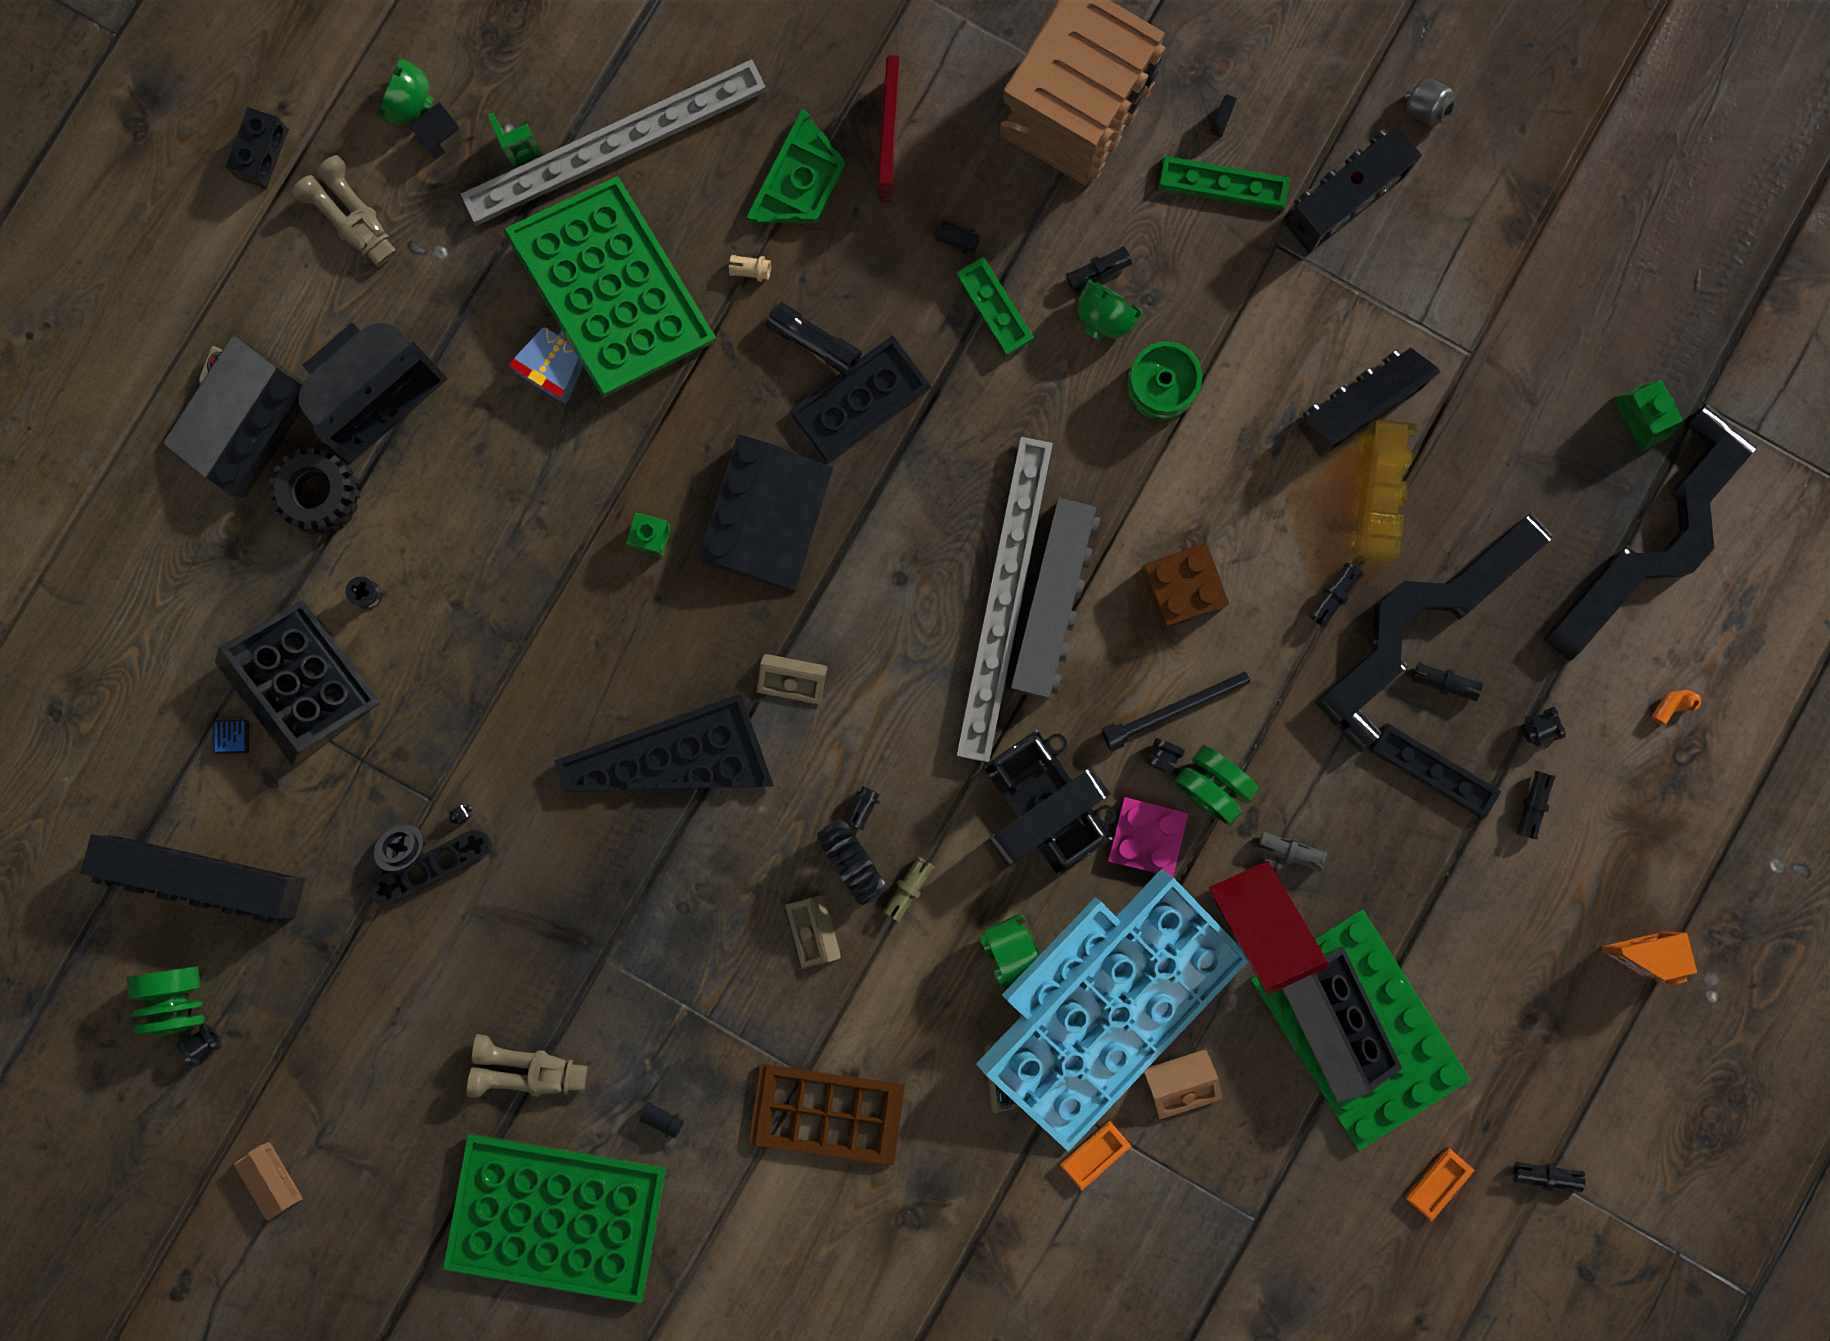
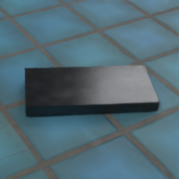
(862, 401)

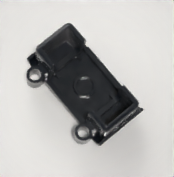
(1028, 776)

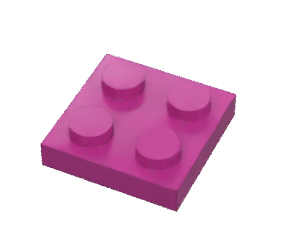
(1147, 836)

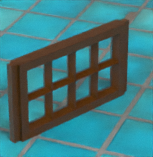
(765, 1105)

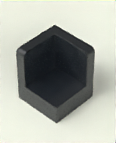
(434, 128)

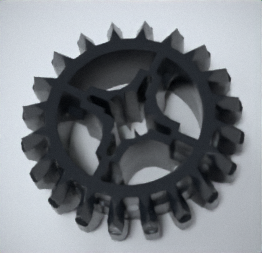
(851, 862)

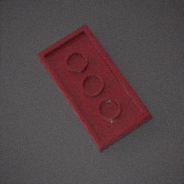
(889, 128)
(1268, 927)

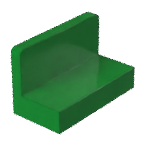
(517, 144)

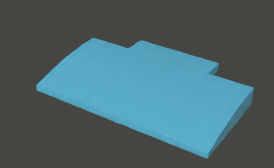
(1108, 1004)

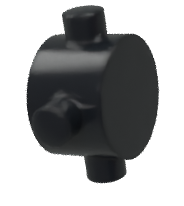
(461, 813)

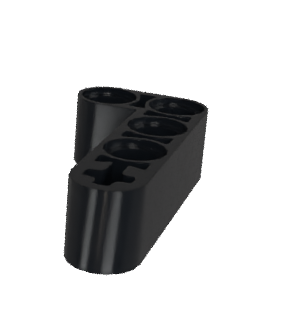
(1046, 818)

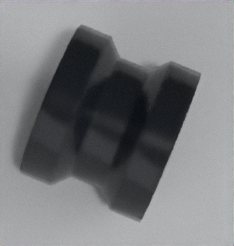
(1165, 756)

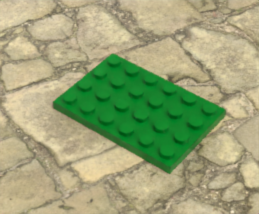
(610, 286)
(1426, 1059)
(555, 1218)

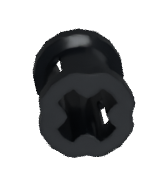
(363, 583)
(199, 1045)

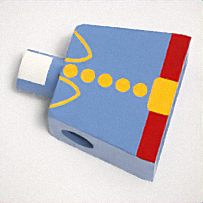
(549, 364)

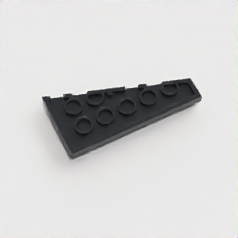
(690, 751)

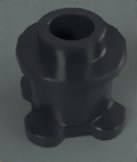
(1543, 727)

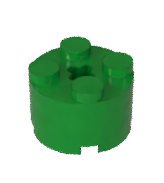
(1011, 947)

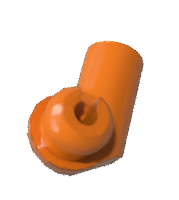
(1674, 702)

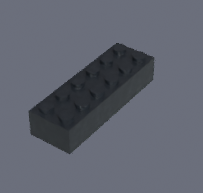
(192, 876)

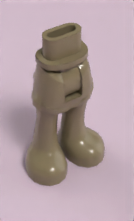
(359, 228)
(545, 1072)

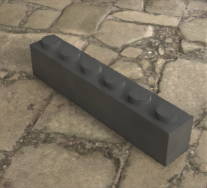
(1053, 599)

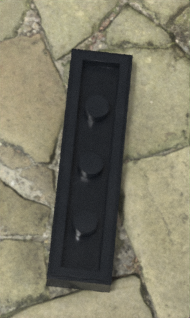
(1435, 771)

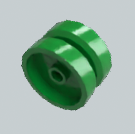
(1183, 378)
(1216, 784)

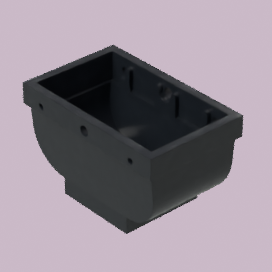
(360, 382)

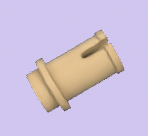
(750, 267)

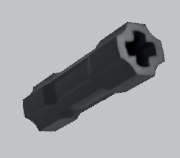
(793, 326)

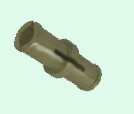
(908, 889)

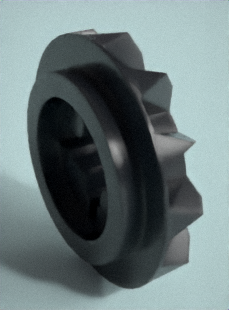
(395, 838)

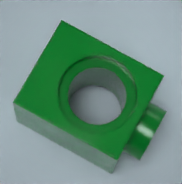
(649, 534)

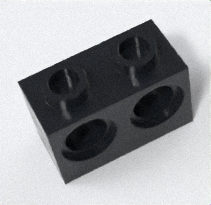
(257, 147)

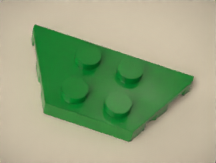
(799, 178)

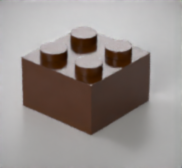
(1184, 586)

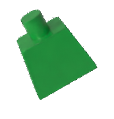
(1649, 413)

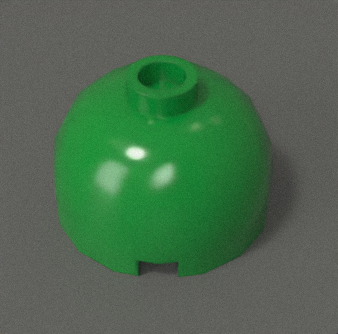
(405, 95)
(1106, 312)

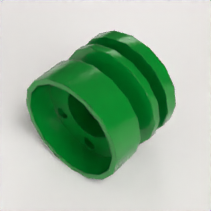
(165, 1001)

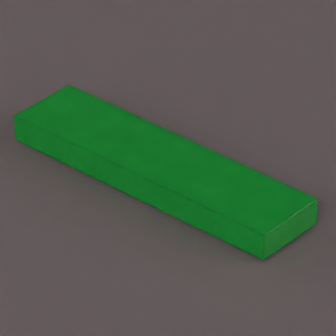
(1223, 183)

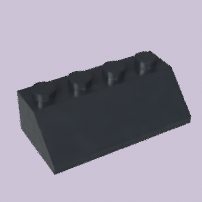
(1367, 400)
(1343, 1028)

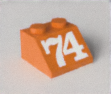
(1656, 956)

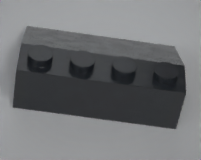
(237, 418)
(765, 513)
(296, 681)

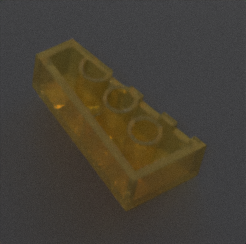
(1381, 491)

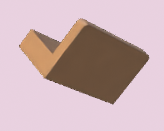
(1183, 1084)
(268, 1181)

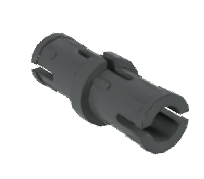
(1292, 851)

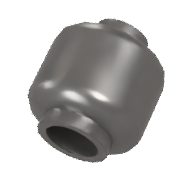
(1430, 102)

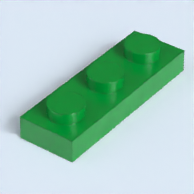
(994, 306)

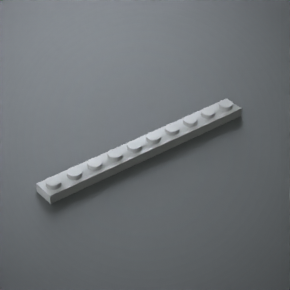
(613, 142)
(1004, 600)

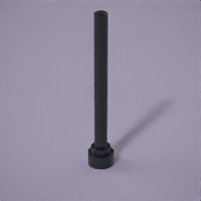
(1117, 735)

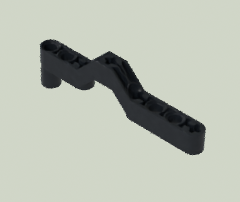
(1683, 554)
(1403, 603)

